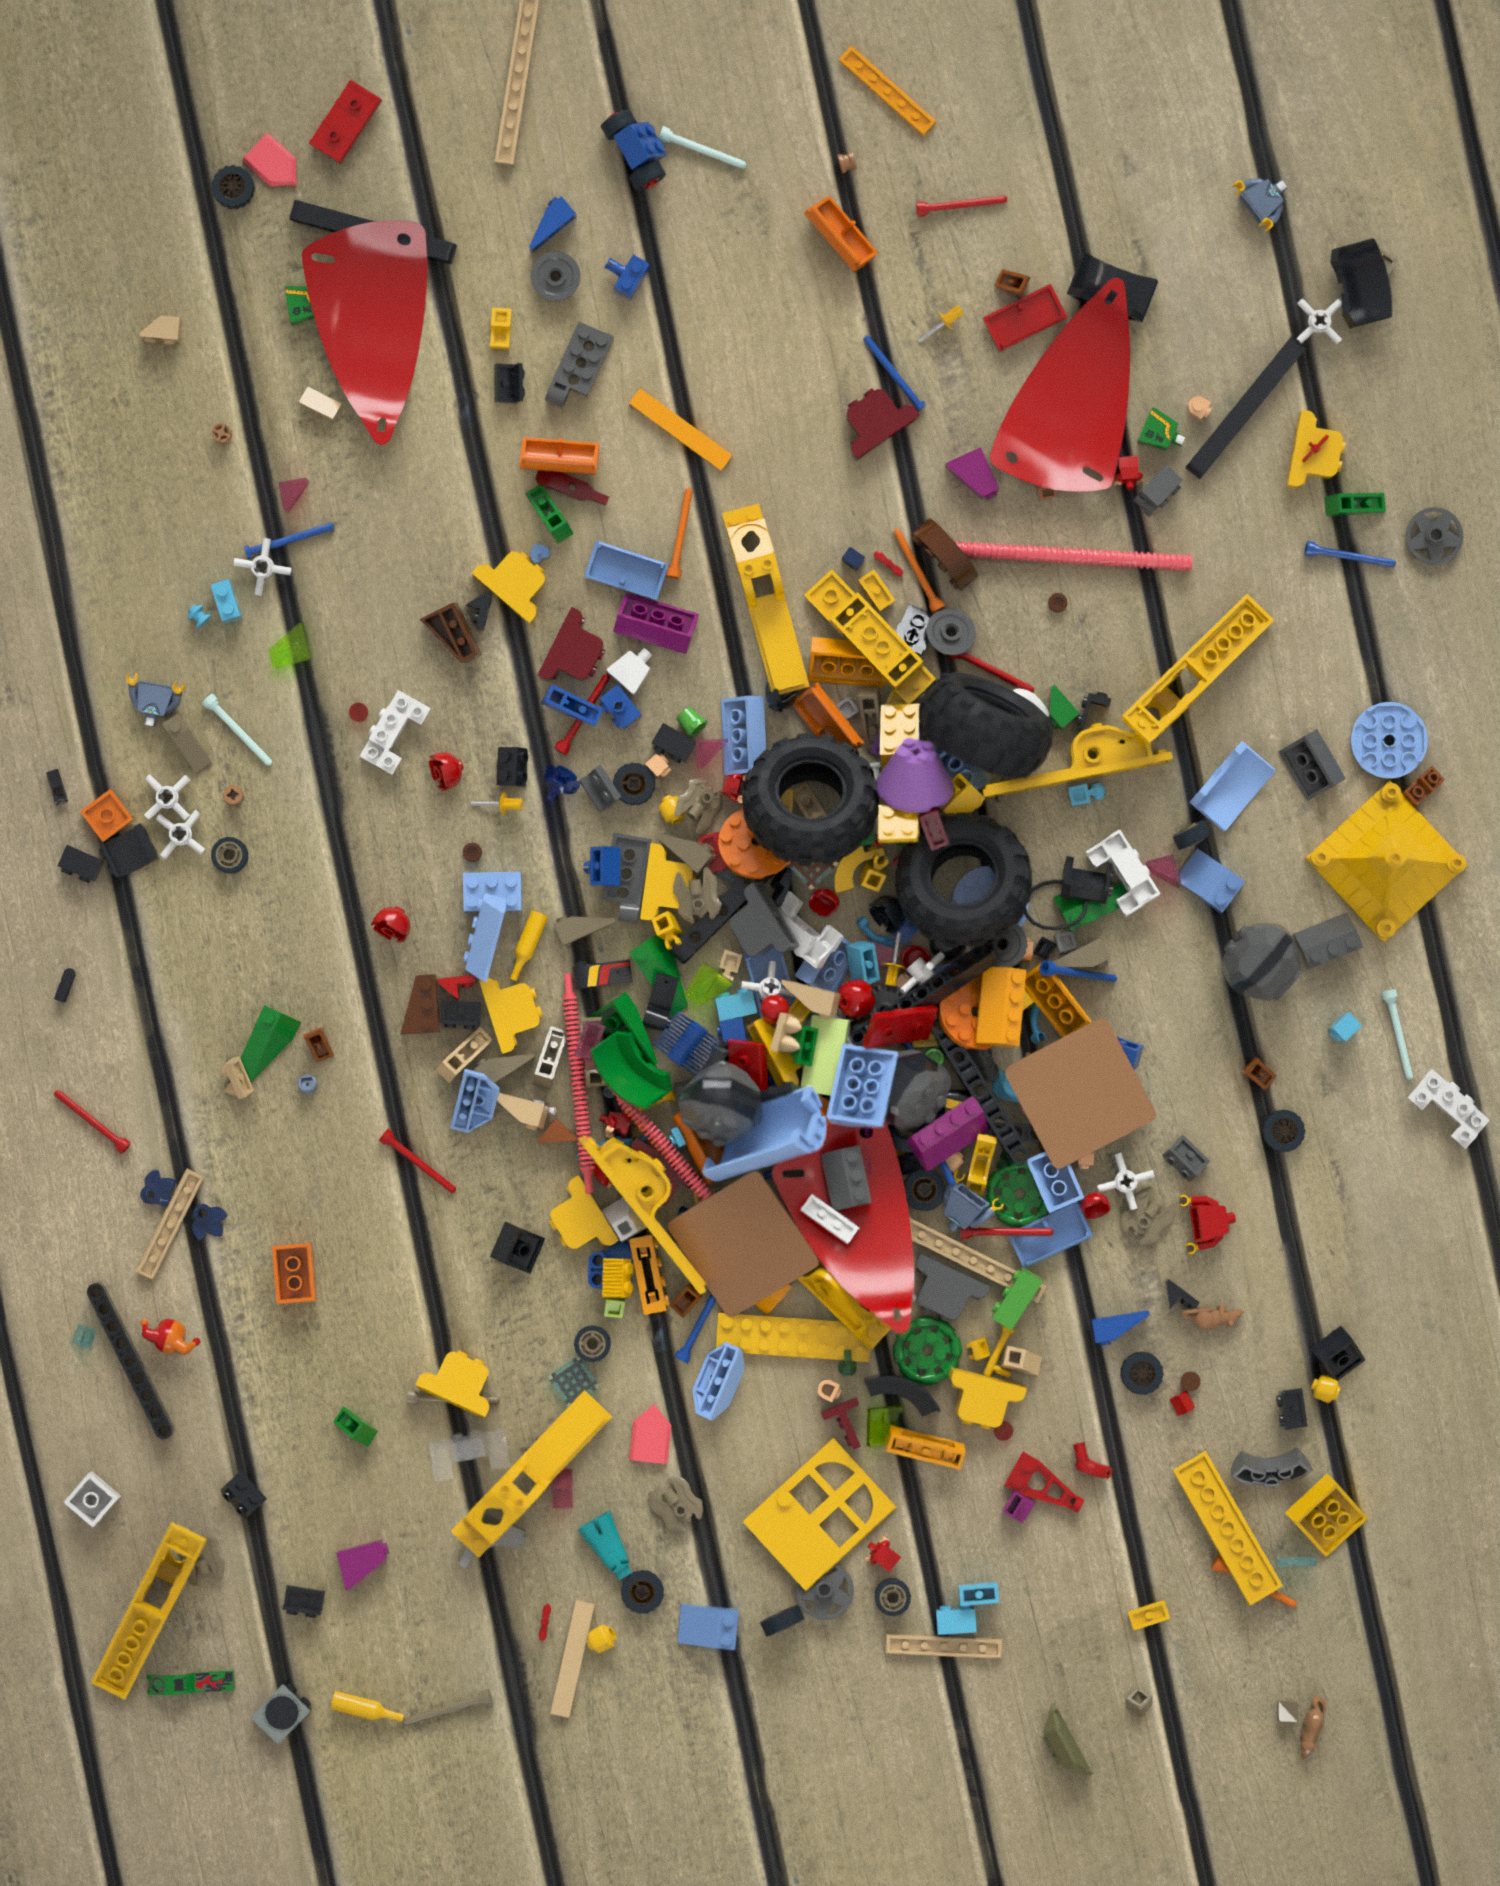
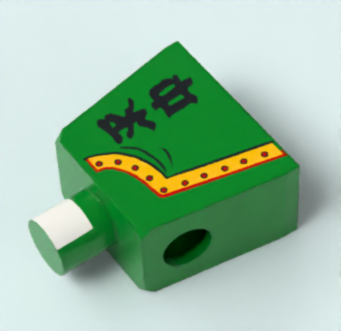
(298, 304)
(1160, 431)

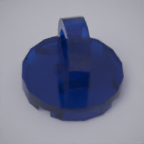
(561, 781)

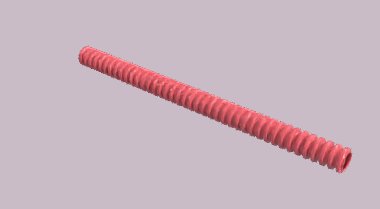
(1076, 556)

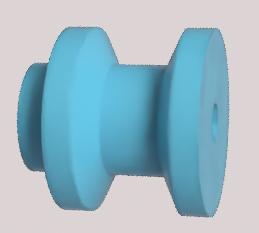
(196, 613)

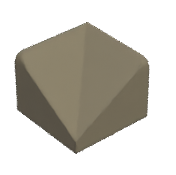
(1139, 1701)
(1288, 1711)

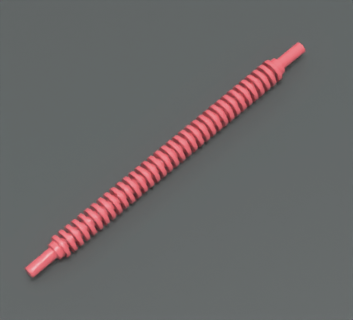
(569, 997)
(666, 1149)

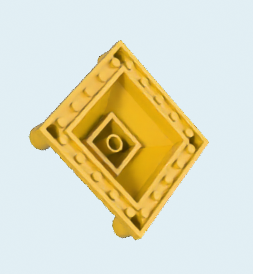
(1386, 861)

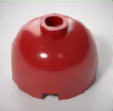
(446, 770)
(392, 923)
(856, 998)

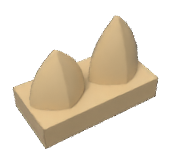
(785, 1026)
(240, 1083)

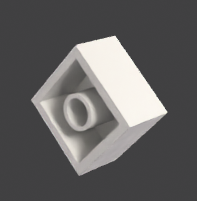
(92, 1499)

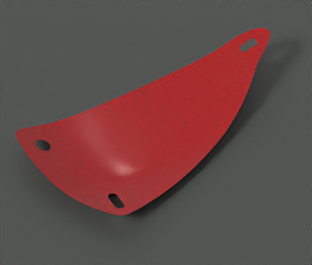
(371, 313)
(1073, 402)
(879, 1257)

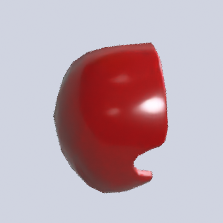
(824, 902)
(912, 953)
(771, 1008)
(1095, 1205)

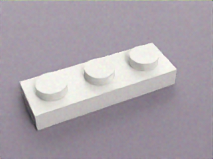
(829, 1219)

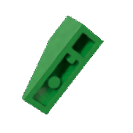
(1354, 504)
(549, 513)

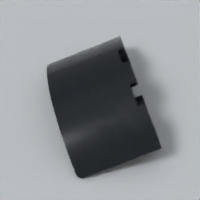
(1094, 274)
(1365, 283)
(902, 1387)

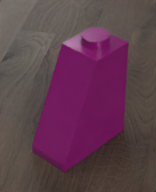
(975, 473)
(360, 1561)

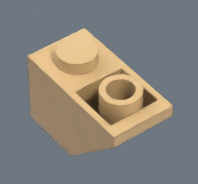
(163, 329)
(1021, 1360)

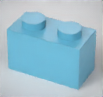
(226, 601)
(863, 961)
(735, 1005)
(1344, 1027)
(978, 1593)
(955, 1620)

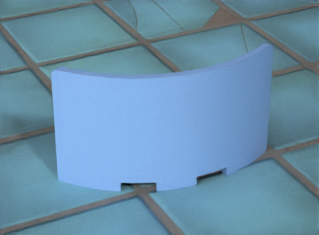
(1232, 786)

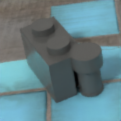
(1157, 490)

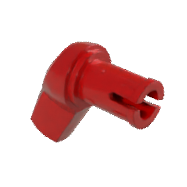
(1089, 1466)

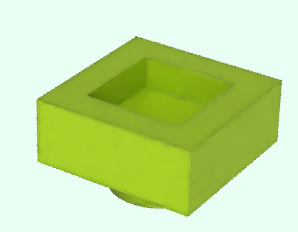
(614, 1307)

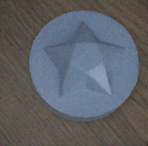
(307, 1084)

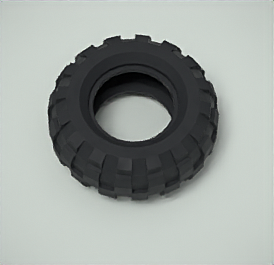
(985, 725)
(810, 838)
(971, 922)

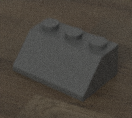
(1312, 764)
(1328, 940)
(846, 1178)

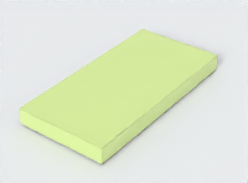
(830, 1037)

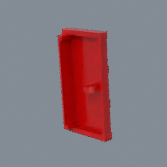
(345, 121)
(1025, 318)
(900, 1026)
(751, 1059)

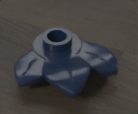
(160, 1187)
(210, 1223)

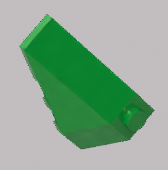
(1072, 908)
(653, 958)
(623, 1015)
(268, 1038)

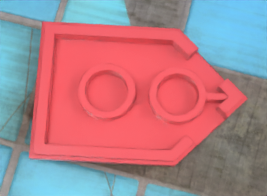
(272, 162)
(650, 1437)

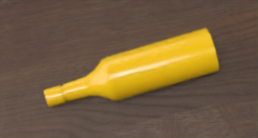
(528, 941)
(362, 1707)

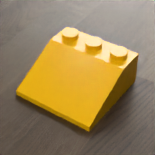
(1326, 1515)

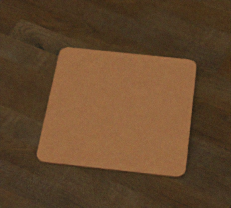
(1080, 1093)
(743, 1243)

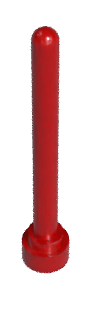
(924, 208)
(993, 670)
(564, 744)
(389, 1139)
(120, 1143)
(970, 1232)

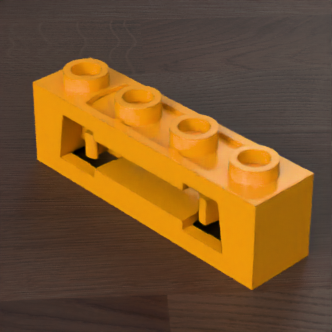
(659, 1281)
(925, 1447)

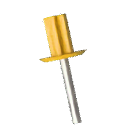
(947, 320)
(504, 804)
(893, 967)

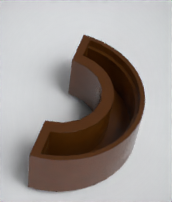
(947, 552)

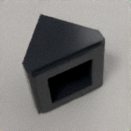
(1044, 948)

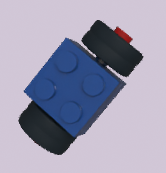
(638, 146)

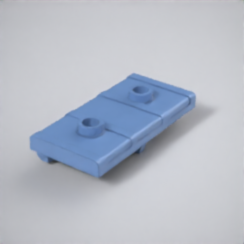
(626, 570)
(758, 970)
(1068, 1227)

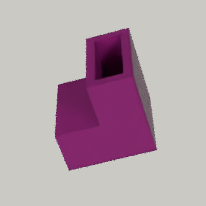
(1018, 1506)

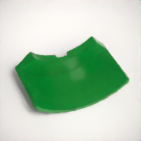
(627, 1073)

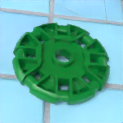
(1008, 1197)
(932, 1361)

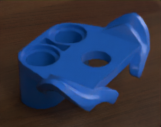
(615, 1251)

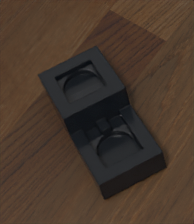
(781, 885)

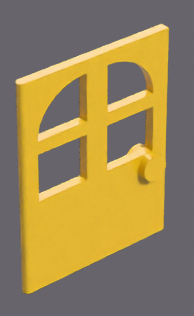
(796, 1535)

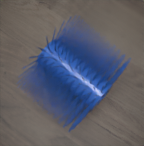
(687, 1043)

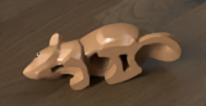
(1207, 1318)
(1313, 1724)

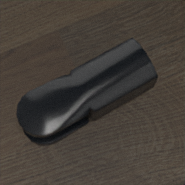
(55, 784)
(65, 985)

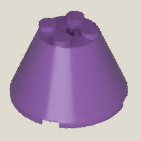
(915, 778)

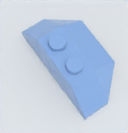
(474, 1102)
(718, 1380)

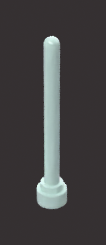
(667, 136)
(212, 703)
(1390, 998)

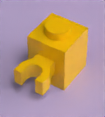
(873, 874)
(667, 928)

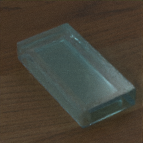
(1296, 1561)

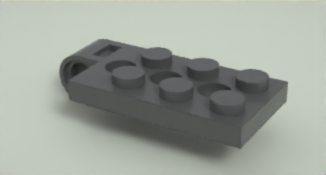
(560, 387)
(631, 904)

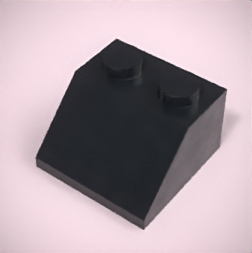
(517, 1247)
(1338, 1353)

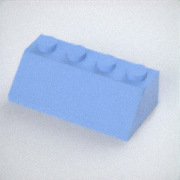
(745, 729)
(485, 935)

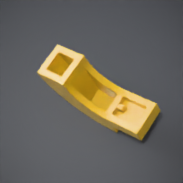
(844, 874)
(980, 1163)

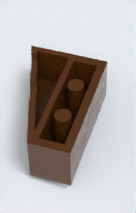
(453, 631)
(423, 1007)

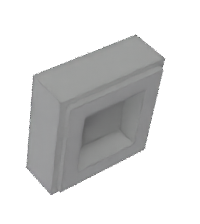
(847, 708)
(1066, 942)

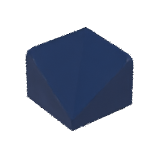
(853, 558)

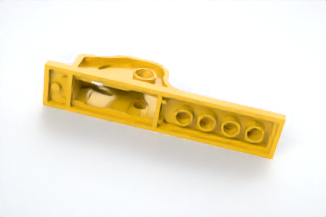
(770, 612)
(1206, 661)
(1110, 758)
(629, 1180)
(829, 1292)
(541, 1463)
(143, 1621)

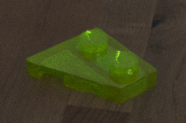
(290, 648)
(707, 985)
(879, 1422)

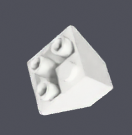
(623, 1220)

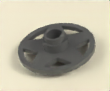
(1434, 536)
(825, 1593)

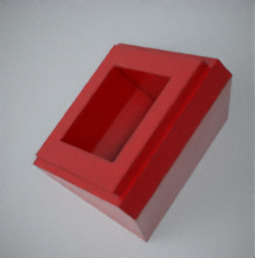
(1182, 1403)

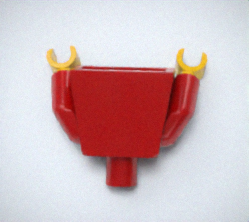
(1208, 1221)

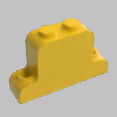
(1323, 463)
(514, 583)
(660, 882)
(510, 1011)
(778, 1063)
(581, 1218)
(458, 1383)
(983, 1397)

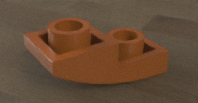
(1423, 786)

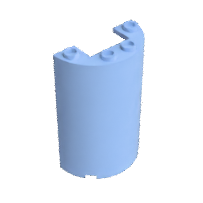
(787, 1130)

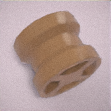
(847, 162)
(218, 432)
(233, 798)

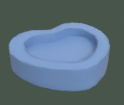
(539, 553)

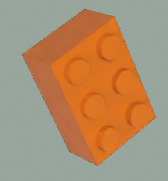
(294, 1273)

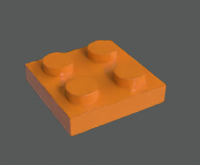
(107, 815)

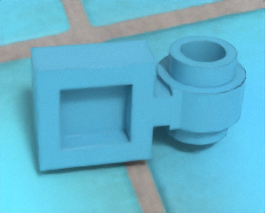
(1081, 795)
(676, 1139)

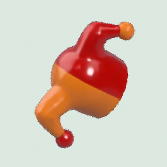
(168, 1337)

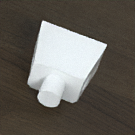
(631, 670)

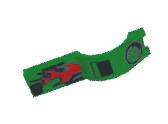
(191, 1683)

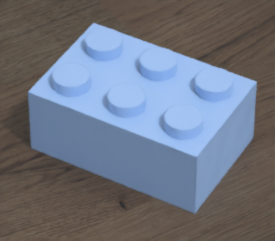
(499, 884)

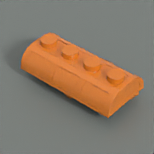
(841, 233)
(559, 455)
(824, 717)
(698, 1147)

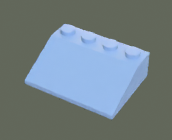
(860, 1086)

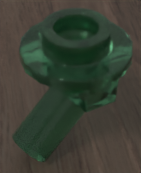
(1004, 1161)
(847, 1366)

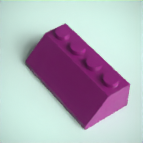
(655, 623)
(949, 1133)

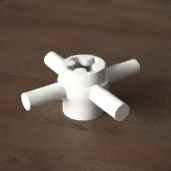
(1325, 316)
(271, 568)
(173, 803)
(186, 840)
(921, 971)
(769, 982)
(1119, 1177)

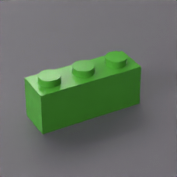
(1016, 1298)

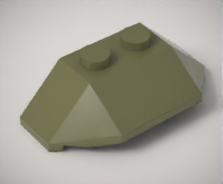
(1063, 1743)

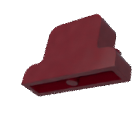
(876, 420)
(573, 651)
(675, 1179)

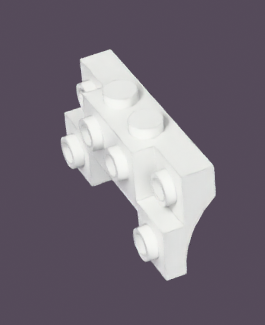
(389, 729)
(1129, 870)
(813, 946)
(1453, 1103)

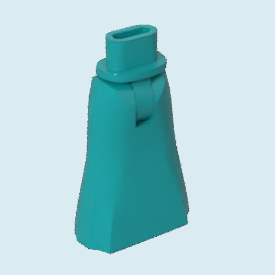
(605, 1541)

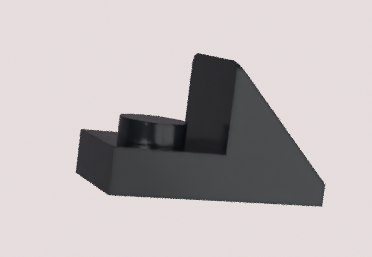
(483, 604)
(1174, 1292)

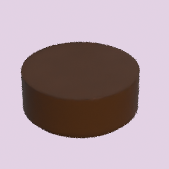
(1057, 602)
(472, 852)
(1190, 1381)

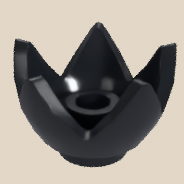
(778, 702)

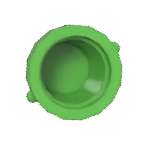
(691, 722)
(936, 1054)

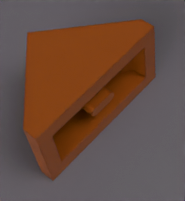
(1012, 283)
(318, 1044)
(1259, 1073)
(557, 1133)
(686, 1300)

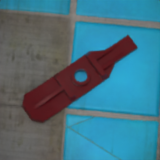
(560, 482)

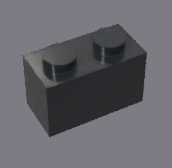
(673, 743)
(80, 863)

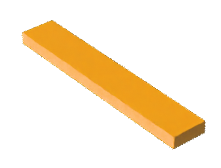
(887, 91)
(680, 429)

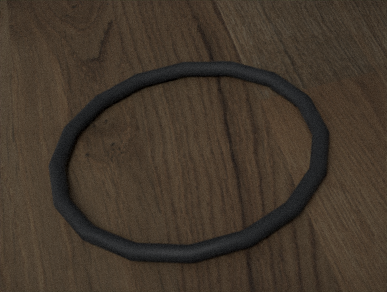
(1052, 927)

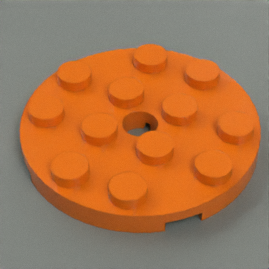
(740, 853)
(957, 1018)

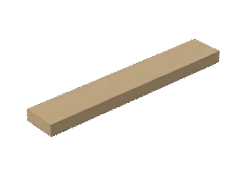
(169, 1224)
(943, 1646)
(572, 1658)

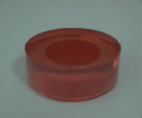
(358, 712)
(1004, 1431)

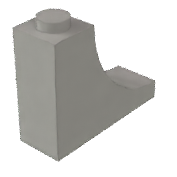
(511, 1537)

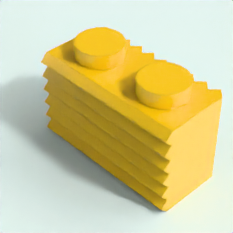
(617, 1278)

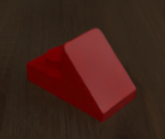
(451, 983)

